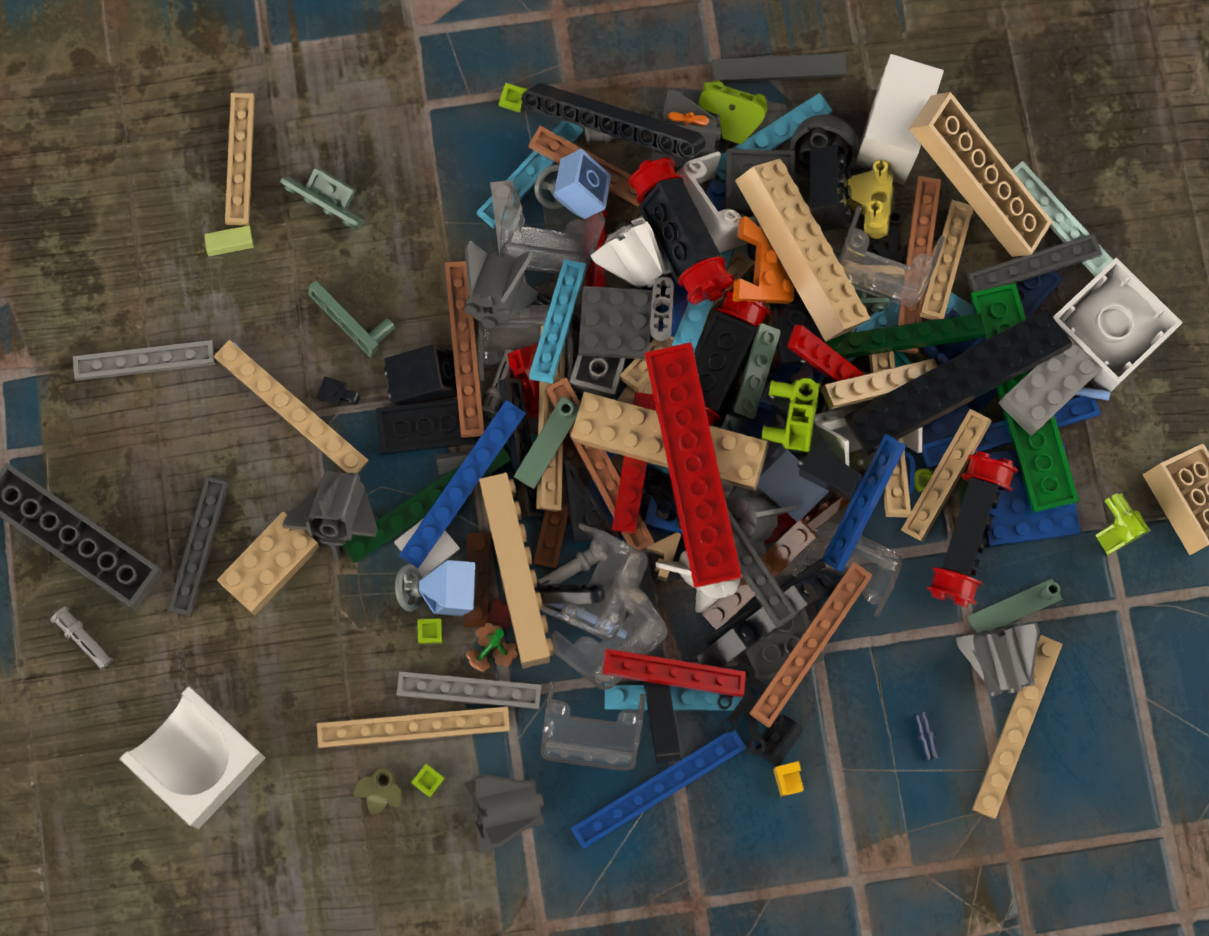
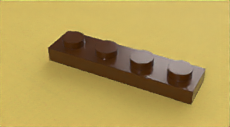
(479, 552)

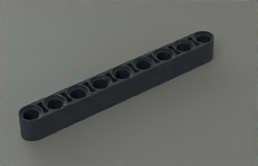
(614, 121)
(659, 698)

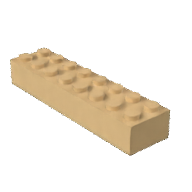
(980, 174)
(802, 249)
(637, 434)
(516, 576)

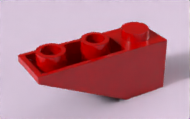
(521, 363)

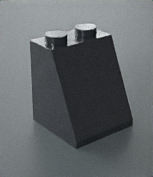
(421, 375)

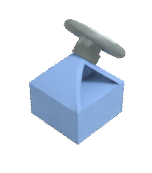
(579, 185)
(445, 589)

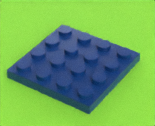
(1014, 518)

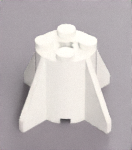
(632, 254)
(705, 595)

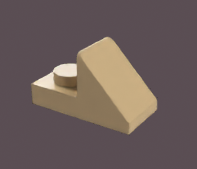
(666, 549)

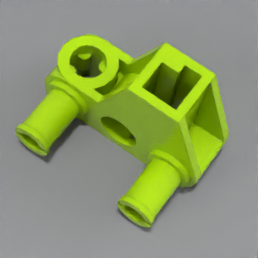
(735, 122)
(800, 416)
(1126, 528)

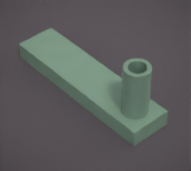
(366, 341)
(547, 443)
(1016, 607)

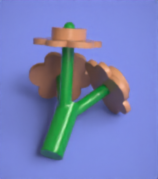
(491, 637)

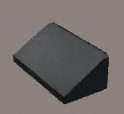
(780, 740)

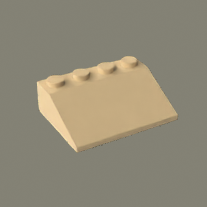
(1183, 494)

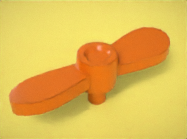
(689, 118)

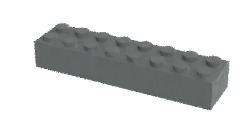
(75, 539)

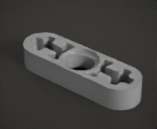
(666, 317)

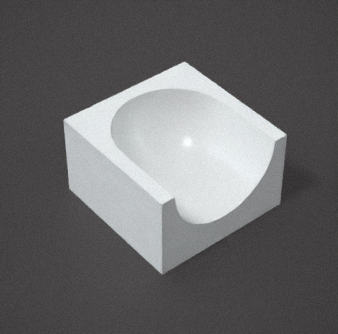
(897, 103)
(1116, 323)
(194, 760)

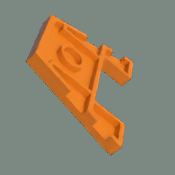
(770, 277)

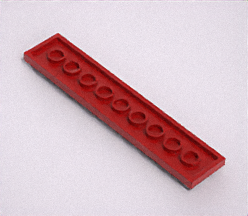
(693, 465)

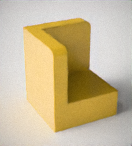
(788, 778)

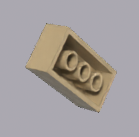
(268, 564)

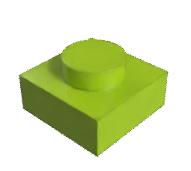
(511, 97)
(429, 631)
(428, 780)

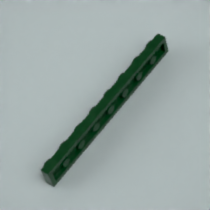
(908, 336)
(408, 513)

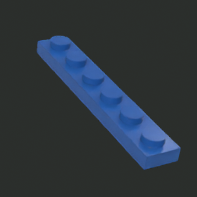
(863, 502)

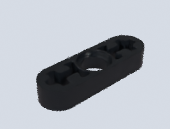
(572, 593)

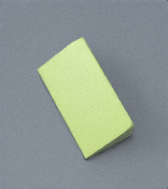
(228, 241)

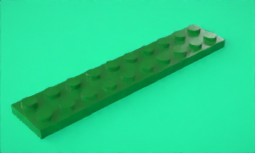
(1042, 454)

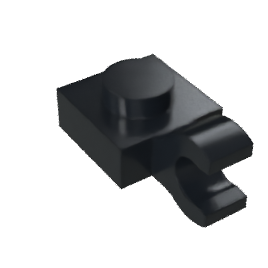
(335, 391)

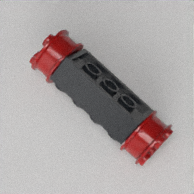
(680, 231)
(726, 349)
(985, 479)

